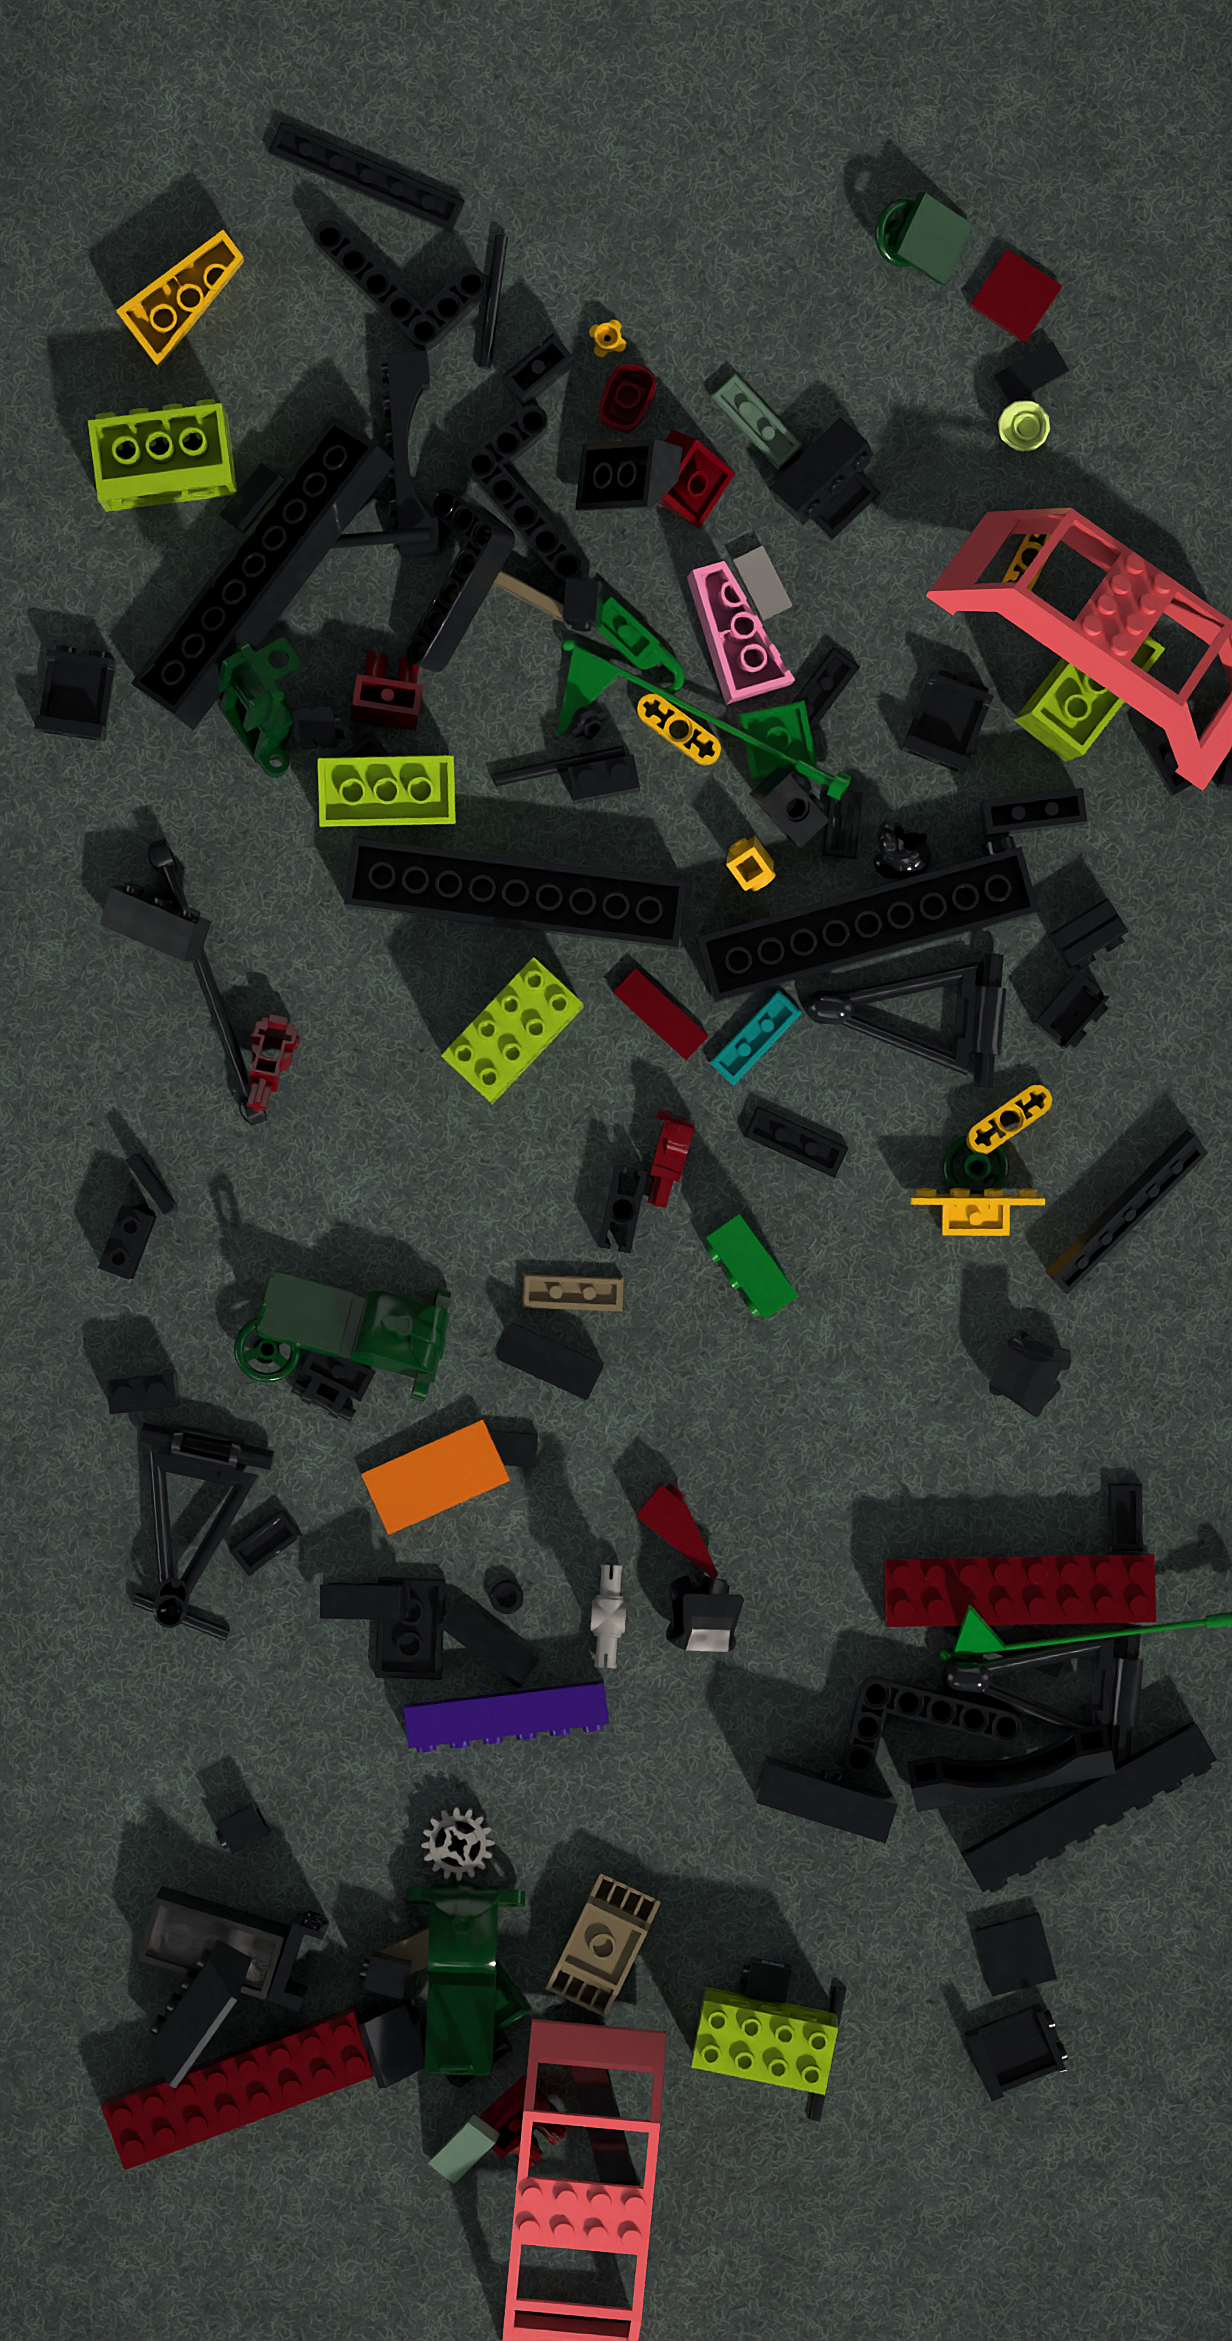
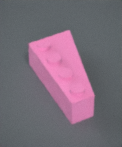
(735, 636)

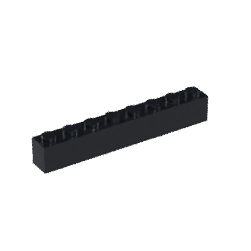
(1088, 1807)

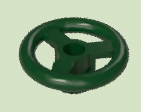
(888, 230)
(987, 1168)
(242, 1357)

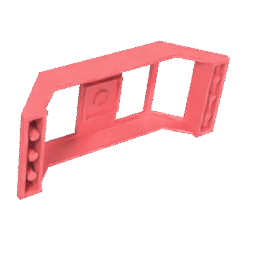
(1107, 627)
(584, 2212)

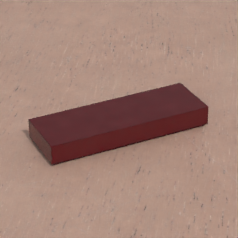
(660, 1014)

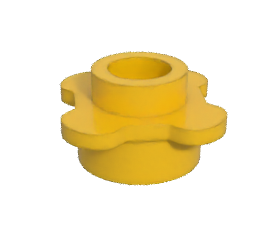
(610, 329)

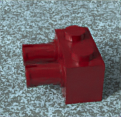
(387, 700)
(507, 2116)

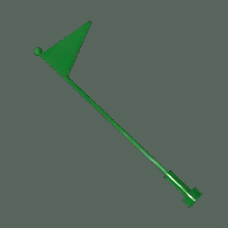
(592, 674)
(978, 1638)

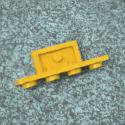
(976, 1213)

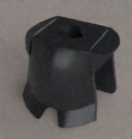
(1029, 1372)
(703, 1616)

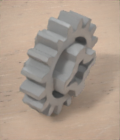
(471, 1836)

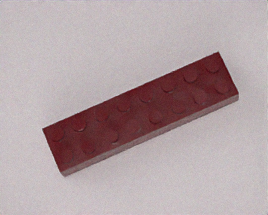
(1020, 1590)
(238, 2088)

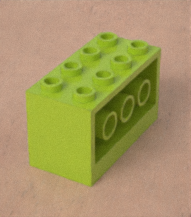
(168, 477)
(1073, 708)
(386, 790)
(513, 1030)
(765, 2040)

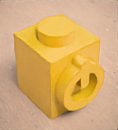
(750, 864)

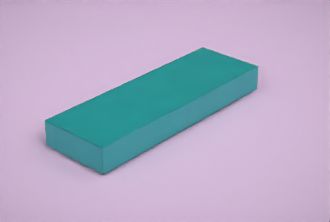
(755, 1038)

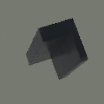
(550, 1361)

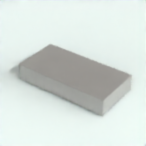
(762, 583)

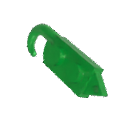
(637, 643)

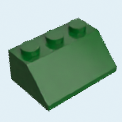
(750, 1267)

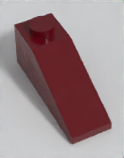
(673, 1521)

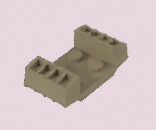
(602, 1945)

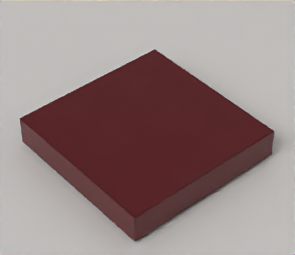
(1016, 296)

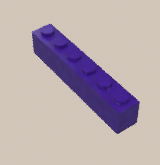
(506, 1714)

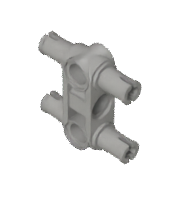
(608, 1616)

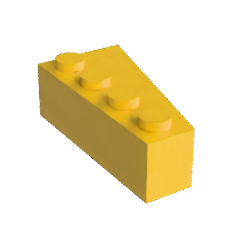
(178, 298)

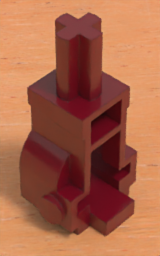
(265, 1070)
(669, 1155)

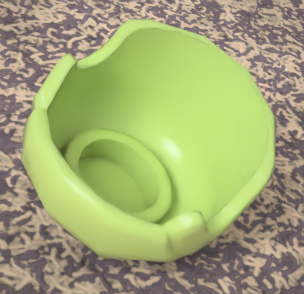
(1029, 420)

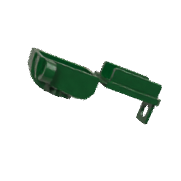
(256, 704)
(371, 1330)
(462, 1973)

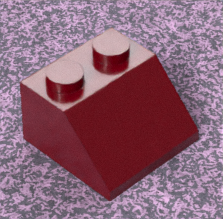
(700, 481)

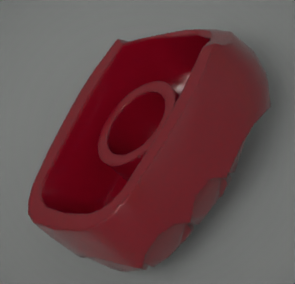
(626, 397)

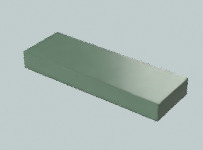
(756, 421)
(464, 2148)

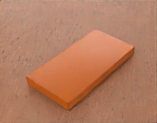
(435, 1477)

